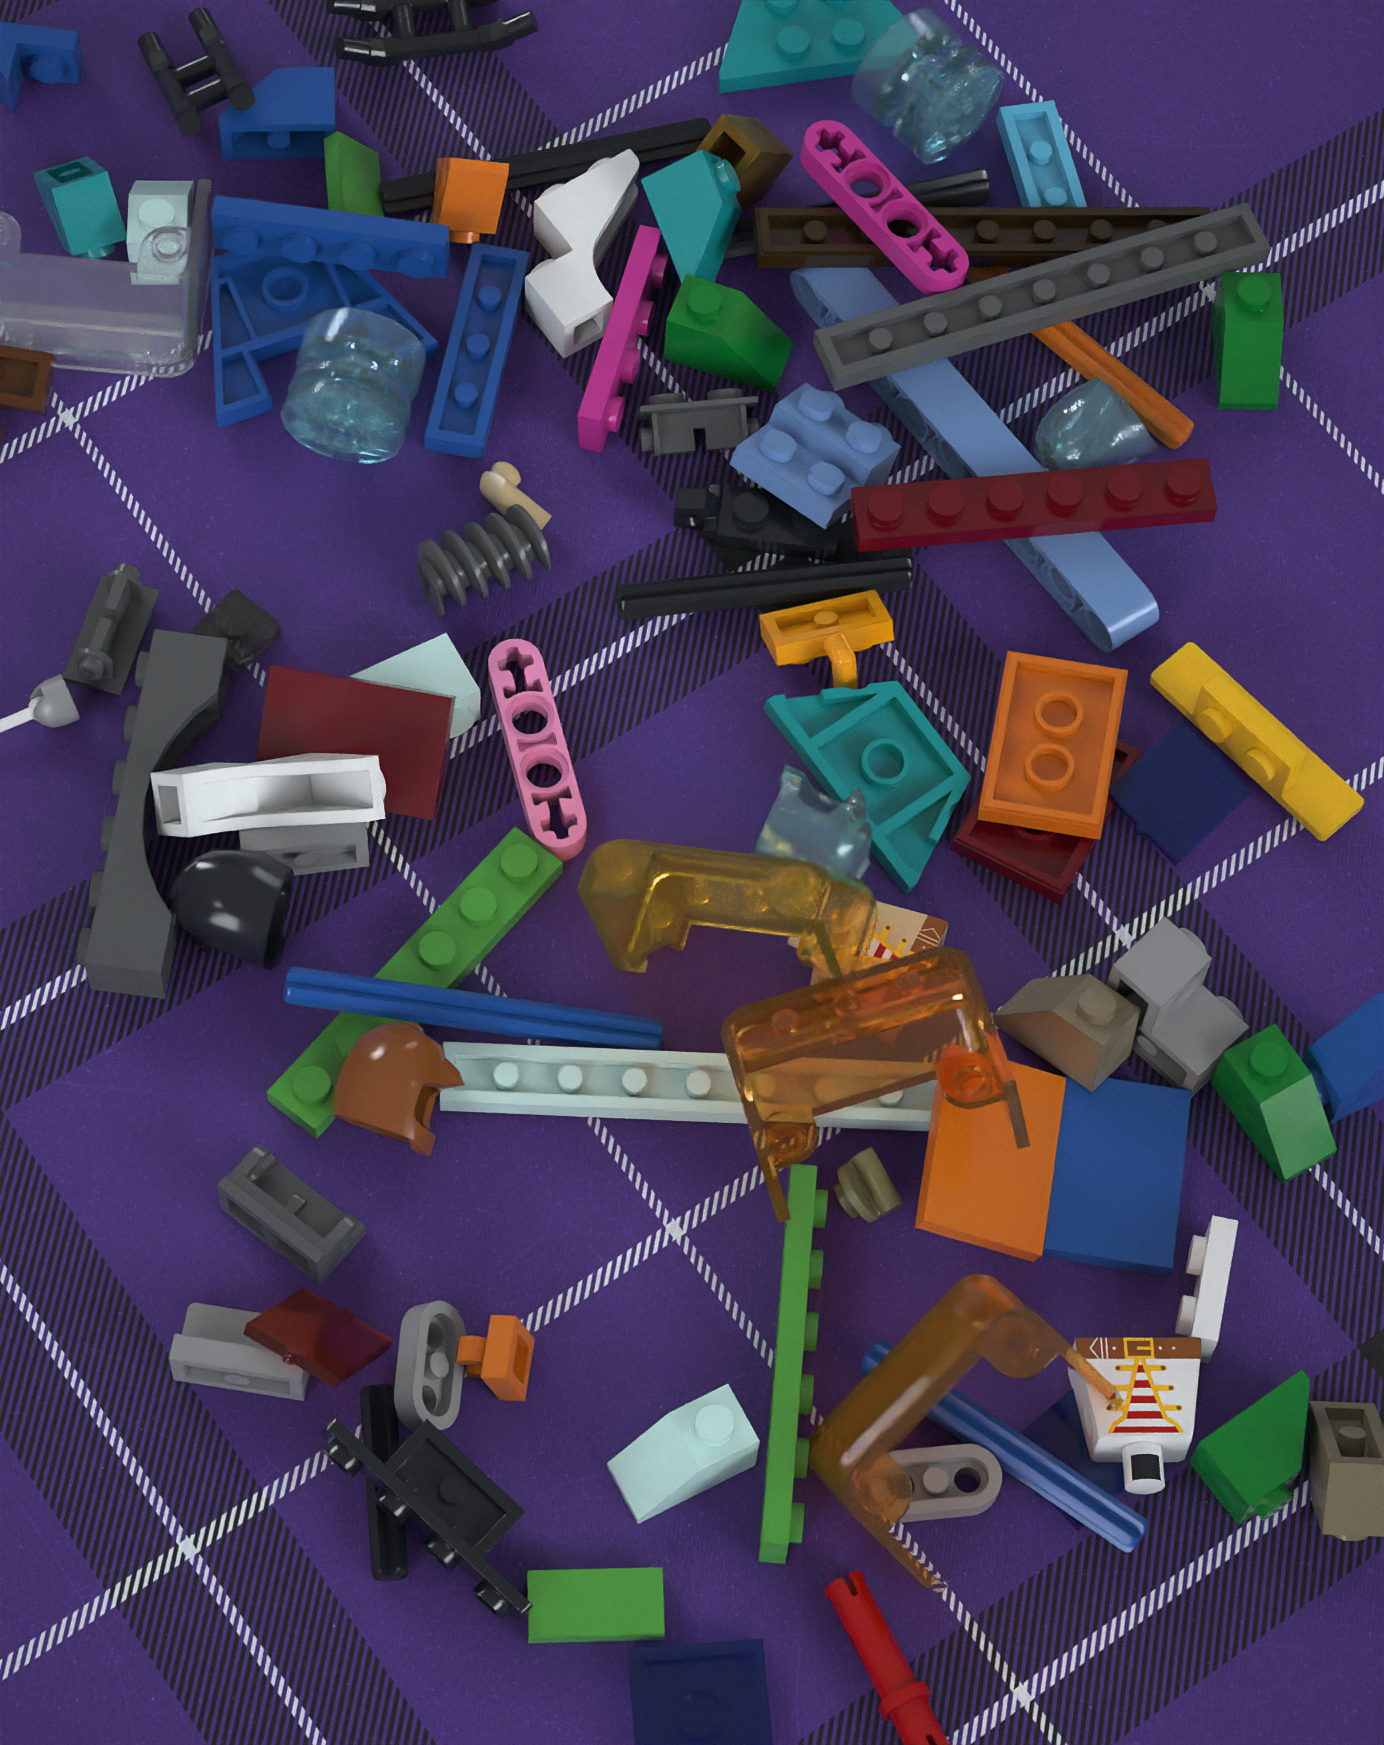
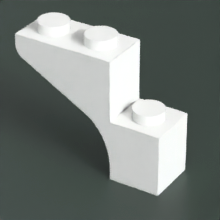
(577, 228)
(268, 794)

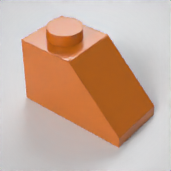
(468, 197)

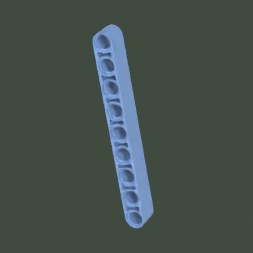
(971, 442)

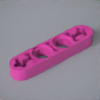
(891, 204)

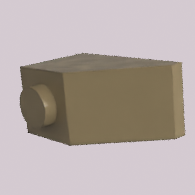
(1072, 1025)
(1347, 1468)

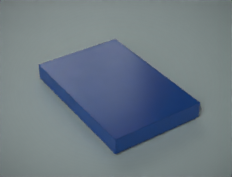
(1118, 1176)

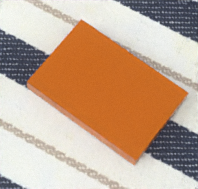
(1053, 745)
(978, 1180)

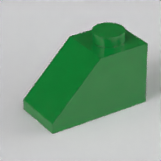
(725, 335)
(1247, 340)
(1275, 1102)
(1257, 1452)

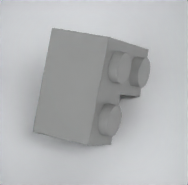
(1180, 1020)

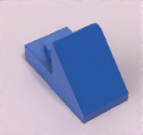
(37, 54)

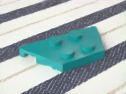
(801, 40)
(890, 752)

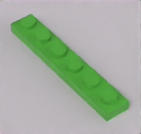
(435, 956)
(791, 1389)

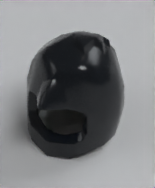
(235, 903)

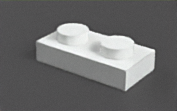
(1211, 1262)

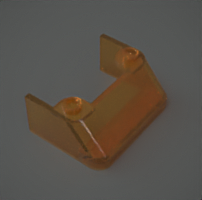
(860, 1042)
(968, 1323)

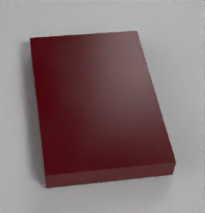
(358, 716)
(1035, 857)

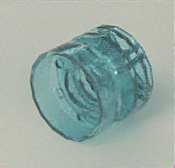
(927, 85)
(353, 386)

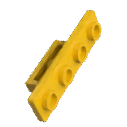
(1256, 741)

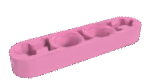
(538, 748)

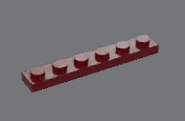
(1032, 504)

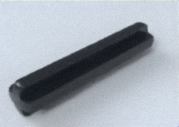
(381, 1437)

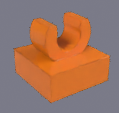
(501, 1358)

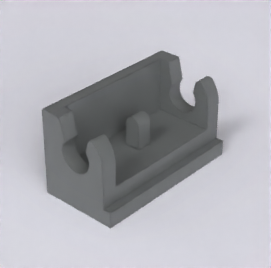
(288, 1214)

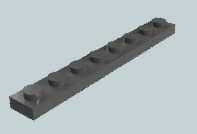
(1040, 296)

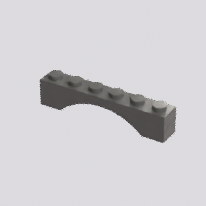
(179, 702)

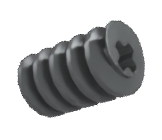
(480, 556)

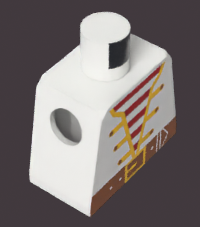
(1158, 1408)

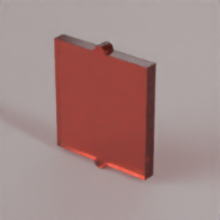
(318, 1337)

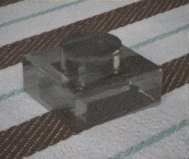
(243, 624)

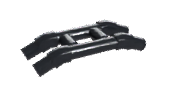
(410, 46)
(216, 60)

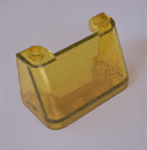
(654, 891)

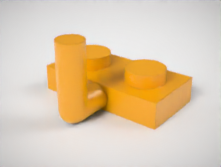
(830, 629)

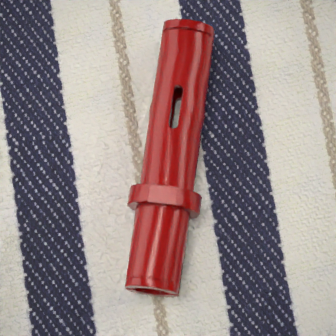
(900, 1693)

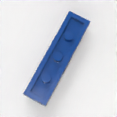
(330, 237)
(477, 351)

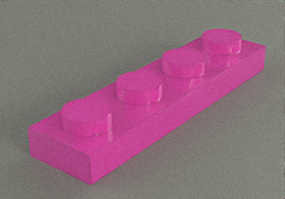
(617, 357)

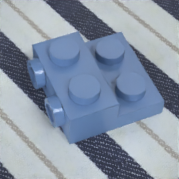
(816, 454)

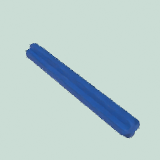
(1031, 1464)

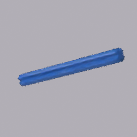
(470, 1010)

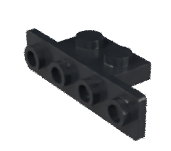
(445, 1499)

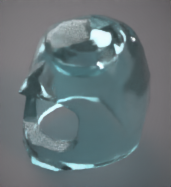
(1091, 430)
(816, 827)

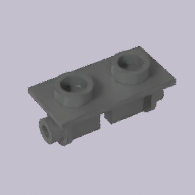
(674, 421)
(112, 631)

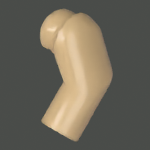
(501, 491)

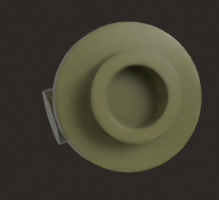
(866, 1187)

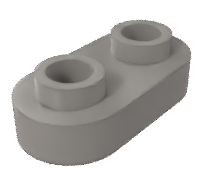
(427, 1370)
(933, 1484)

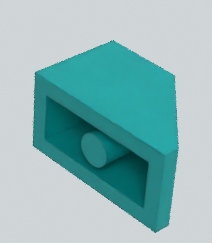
(82, 207)
(695, 211)

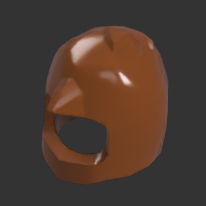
(393, 1083)

